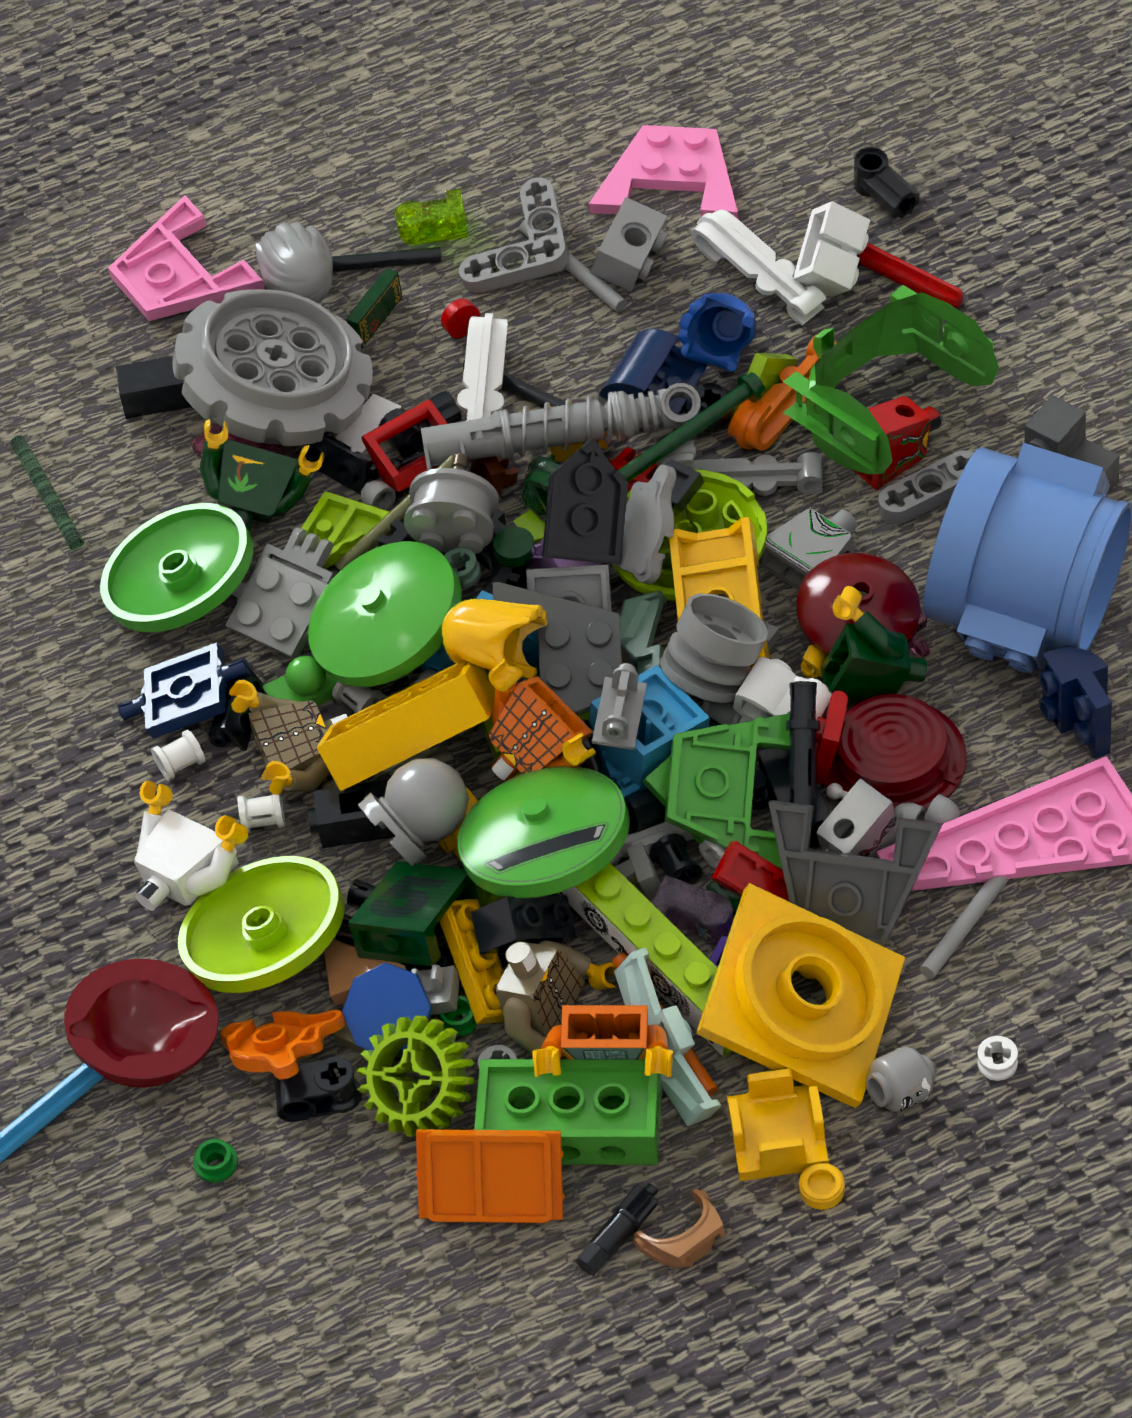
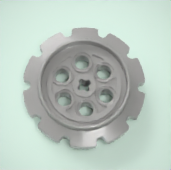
(272, 367)

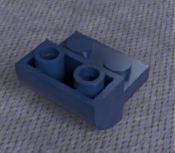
(651, 365)
(1077, 697)

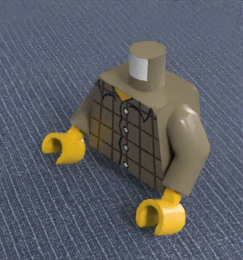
(285, 737)
(539, 983)

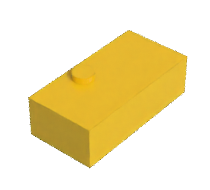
(407, 723)

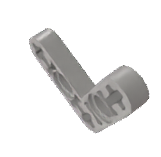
(538, 246)
(942, 472)

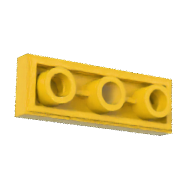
(477, 971)

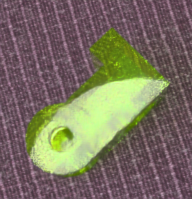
(432, 220)

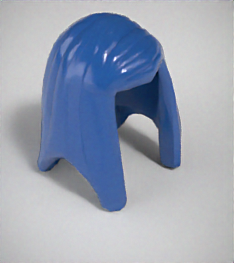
(717, 330)

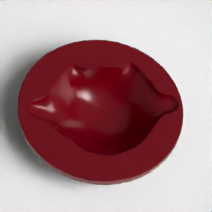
(899, 750)
(141, 1022)

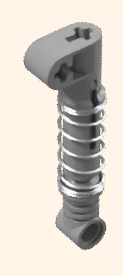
(557, 426)

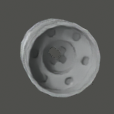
(713, 647)

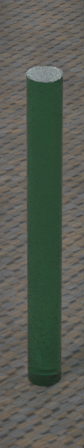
(47, 492)

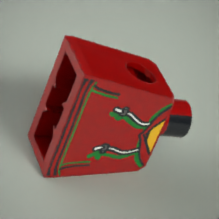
(907, 433)

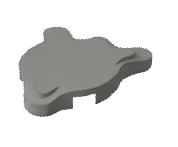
(646, 523)

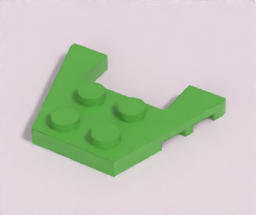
(715, 782)

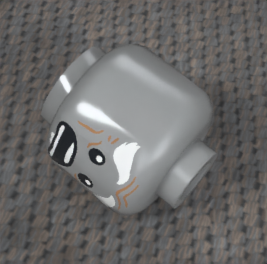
(900, 1079)

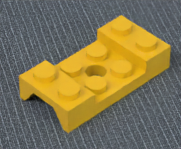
(718, 564)

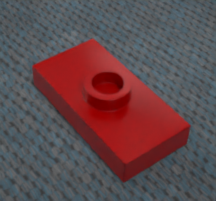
(743, 866)

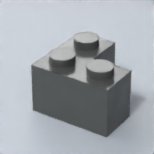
(1063, 431)

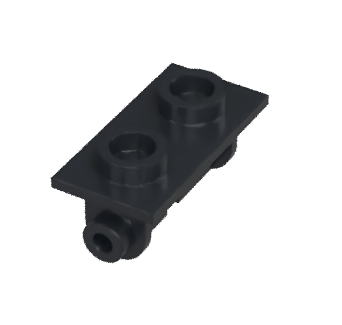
(342, 464)
(232, 725)

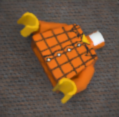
(533, 726)

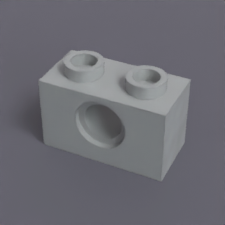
(628, 245)

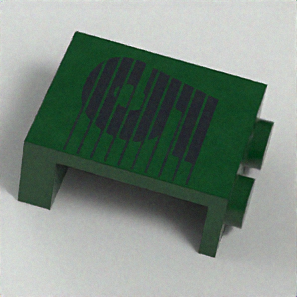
(404, 909)

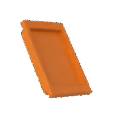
(490, 1175)

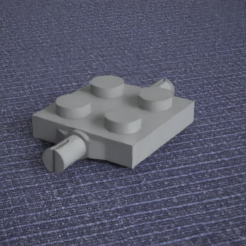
(276, 607)

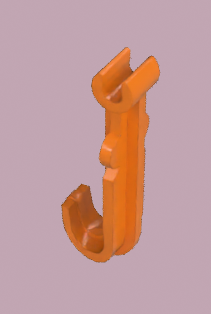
(762, 422)

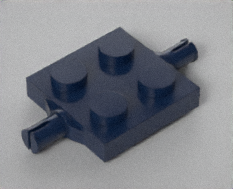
(184, 690)

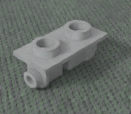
(620, 709)

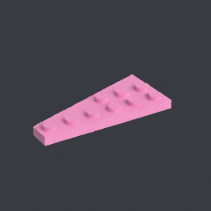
(1047, 829)

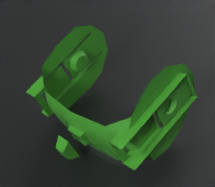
(902, 327)

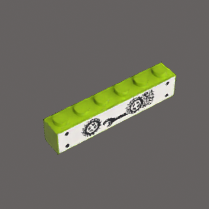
(634, 923)

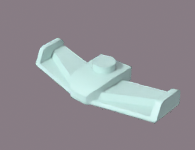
(683, 1086)

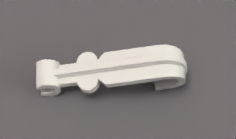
(724, 236)
(483, 367)

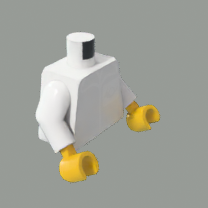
(181, 855)

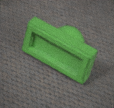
(303, 682)

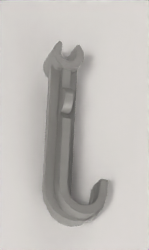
(763, 474)

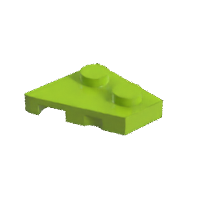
(341, 522)

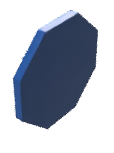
(382, 998)

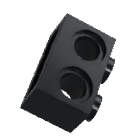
(522, 920)

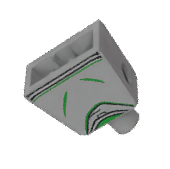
(806, 542)

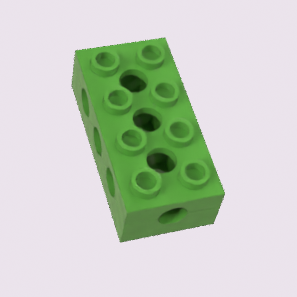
(600, 1106)

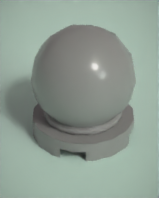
(419, 806)

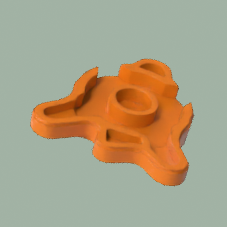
(281, 1043)

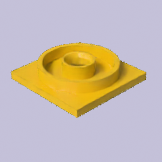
(765, 1019)

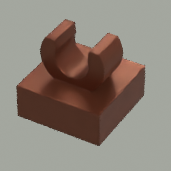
(495, 472)

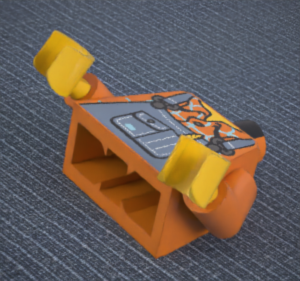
(605, 1034)

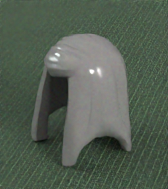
(296, 261)

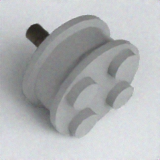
(451, 508)

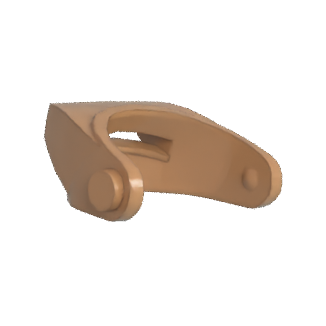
(689, 1246)

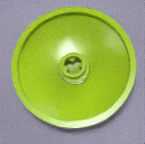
(262, 924)

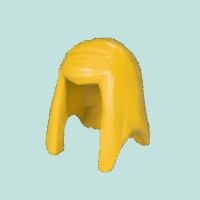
(491, 631)

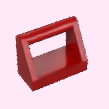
(402, 477)

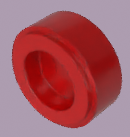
(457, 316)

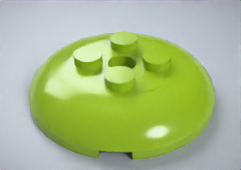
(713, 507)

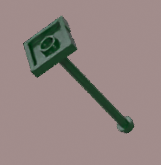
(749, 388)

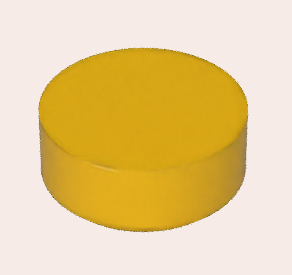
(821, 1186)

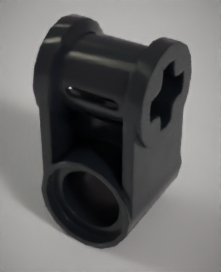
(315, 1089)

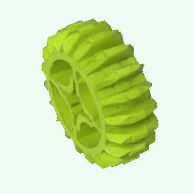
(416, 1058)

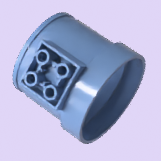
(1027, 555)

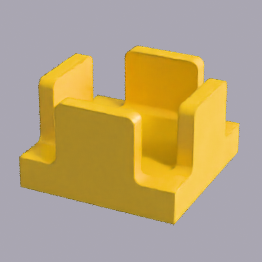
(776, 1126)

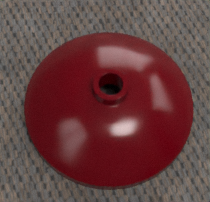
(889, 597)

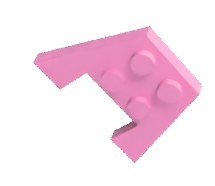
(669, 161)
(166, 277)

